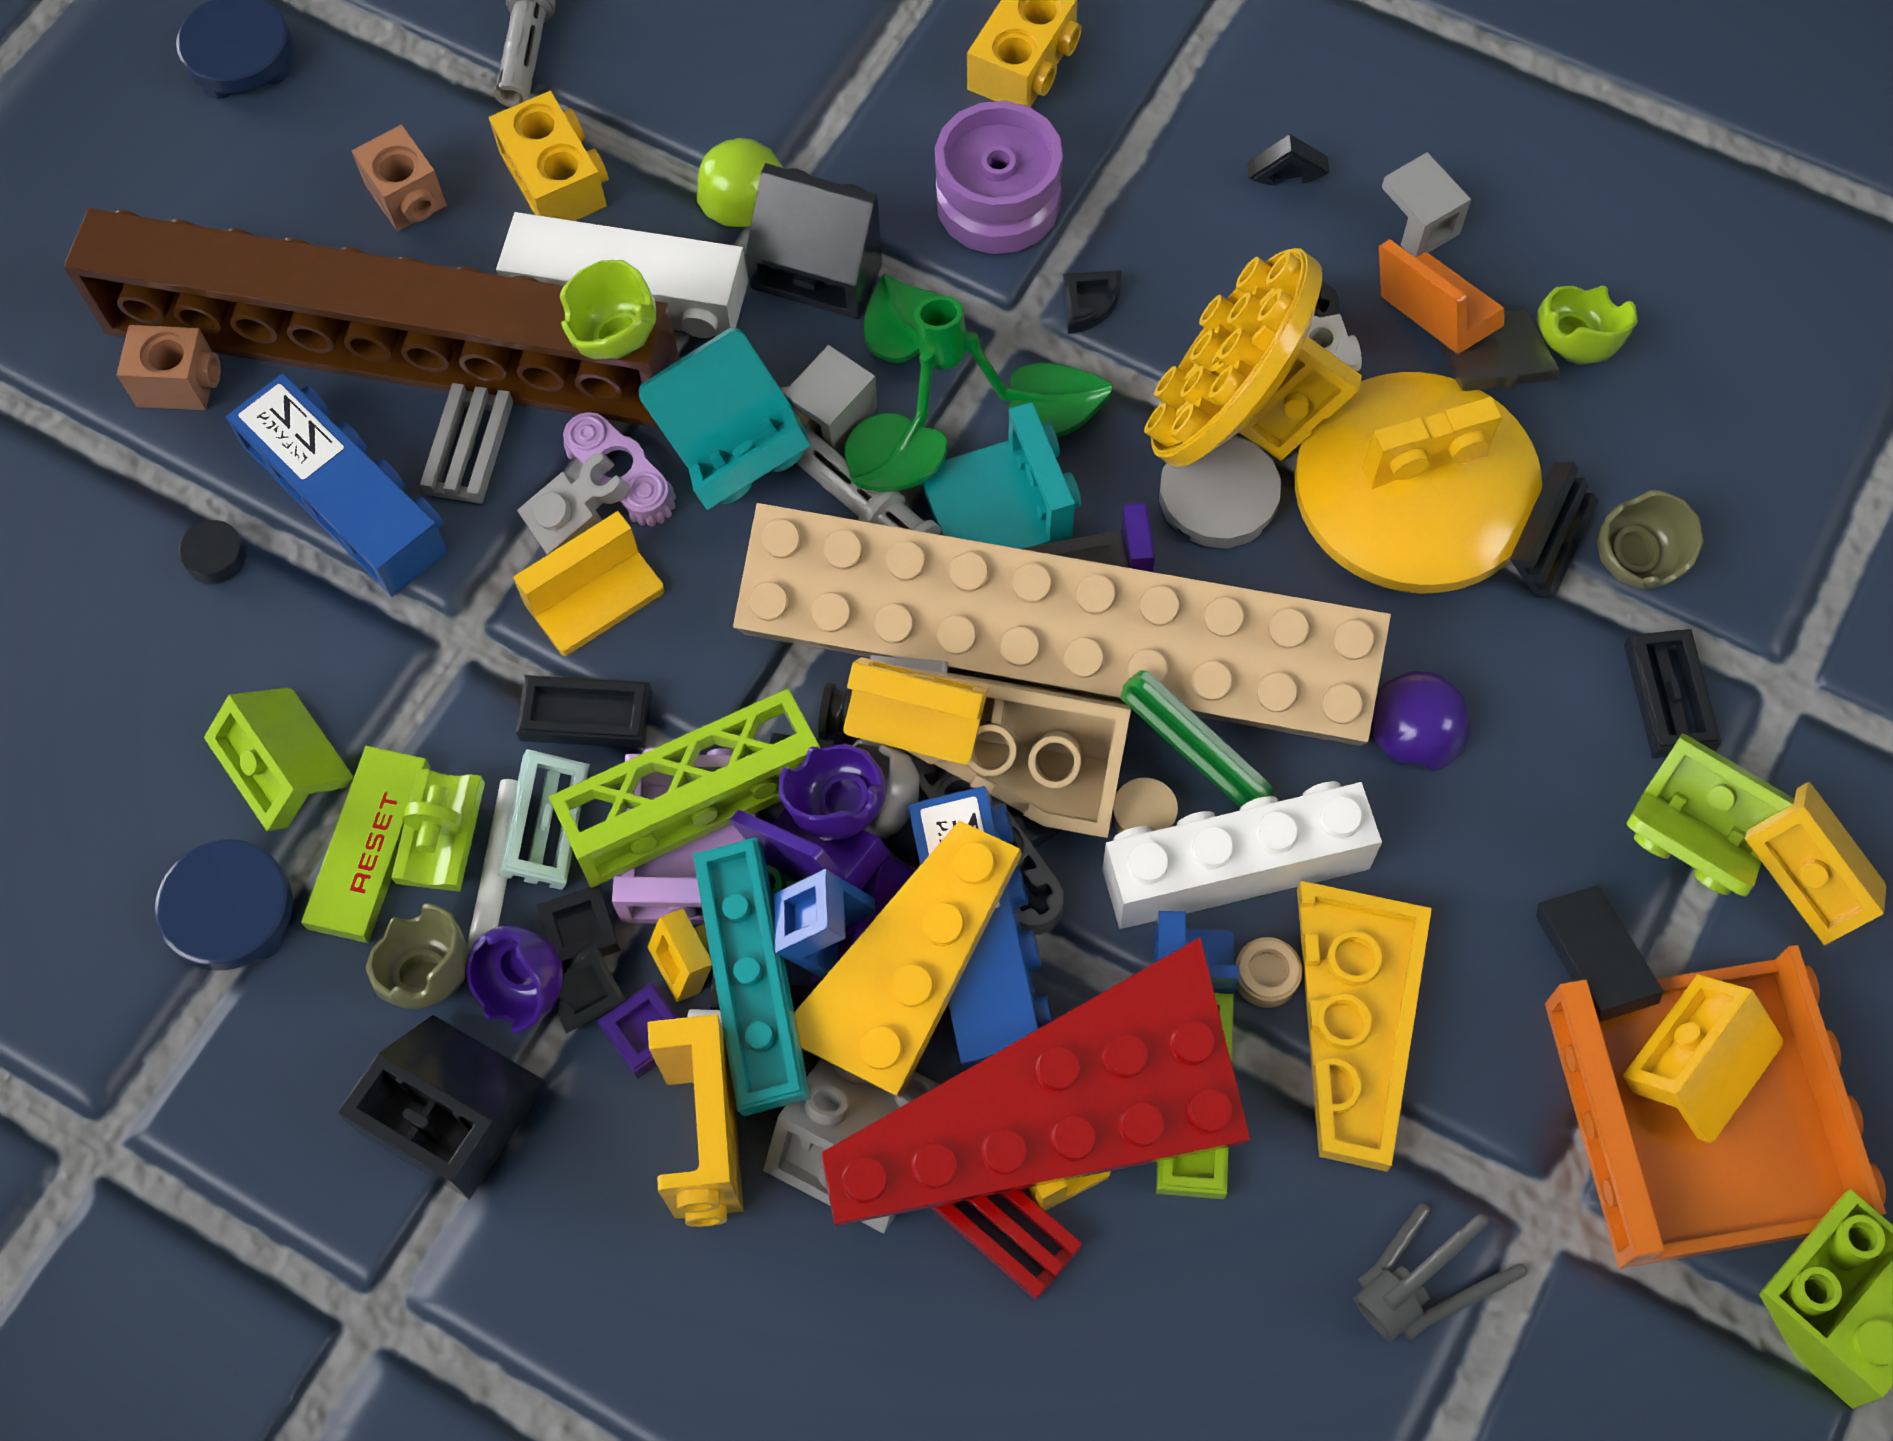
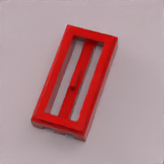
(1052, 1264)

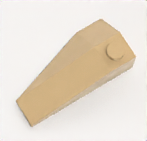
(1046, 753)

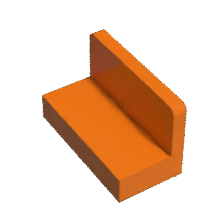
(1437, 298)

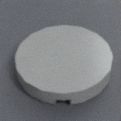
(1223, 495)

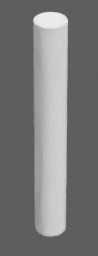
(492, 886)

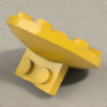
(1253, 368)
(1418, 483)

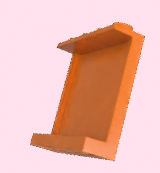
(1769, 1169)

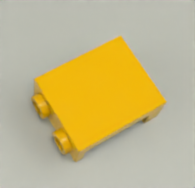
(697, 1053)

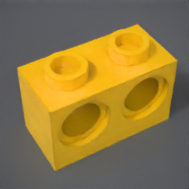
(1021, 49)
(549, 160)

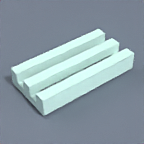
(533, 869)

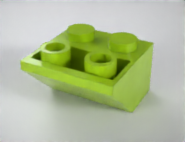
(1838, 1301)

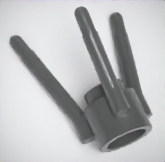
(1396, 1299)

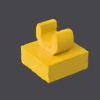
(681, 954)

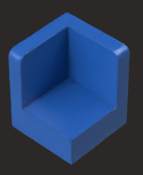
(813, 919)
(1218, 948)

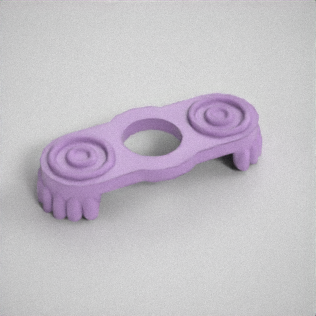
(650, 494)

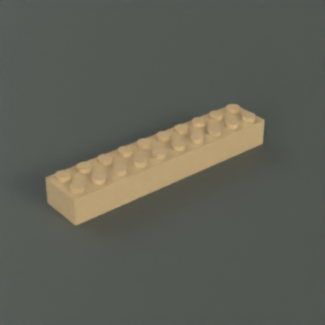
(1062, 622)

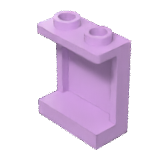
(670, 879)

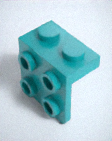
(725, 417)
(1007, 490)

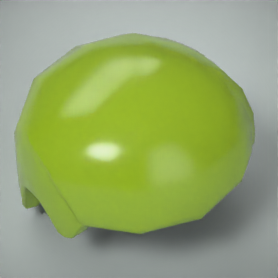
(731, 179)
(607, 310)
(1585, 324)

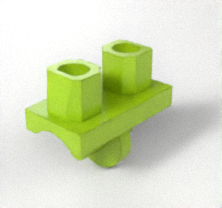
(438, 830)

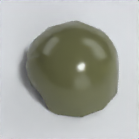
(1650, 540)
(419, 959)

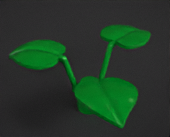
(900, 323)

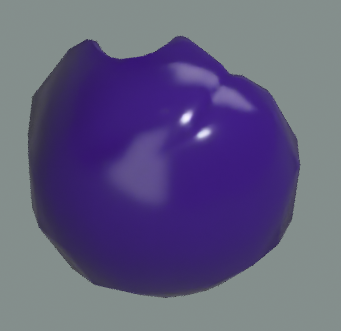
(1420, 720)
(834, 791)
(515, 975)

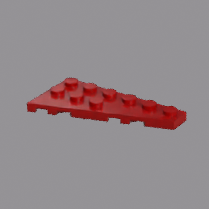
(1089, 1094)

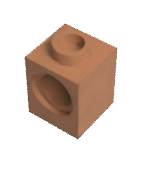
(399, 178)
(168, 367)

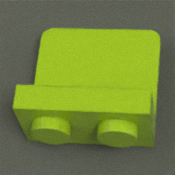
(1701, 814)

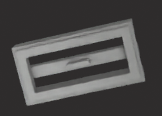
(477, 401)

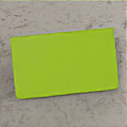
(274, 753)

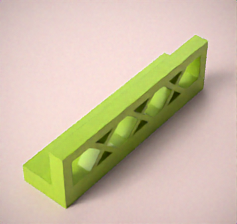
(687, 809)

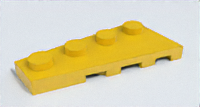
(898, 976)
(1361, 1008)

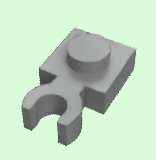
(569, 506)

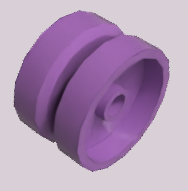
(998, 177)

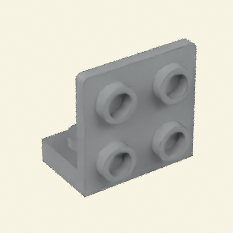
(836, 1110)

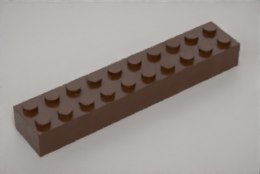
(355, 313)

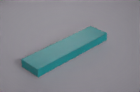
(750, 978)

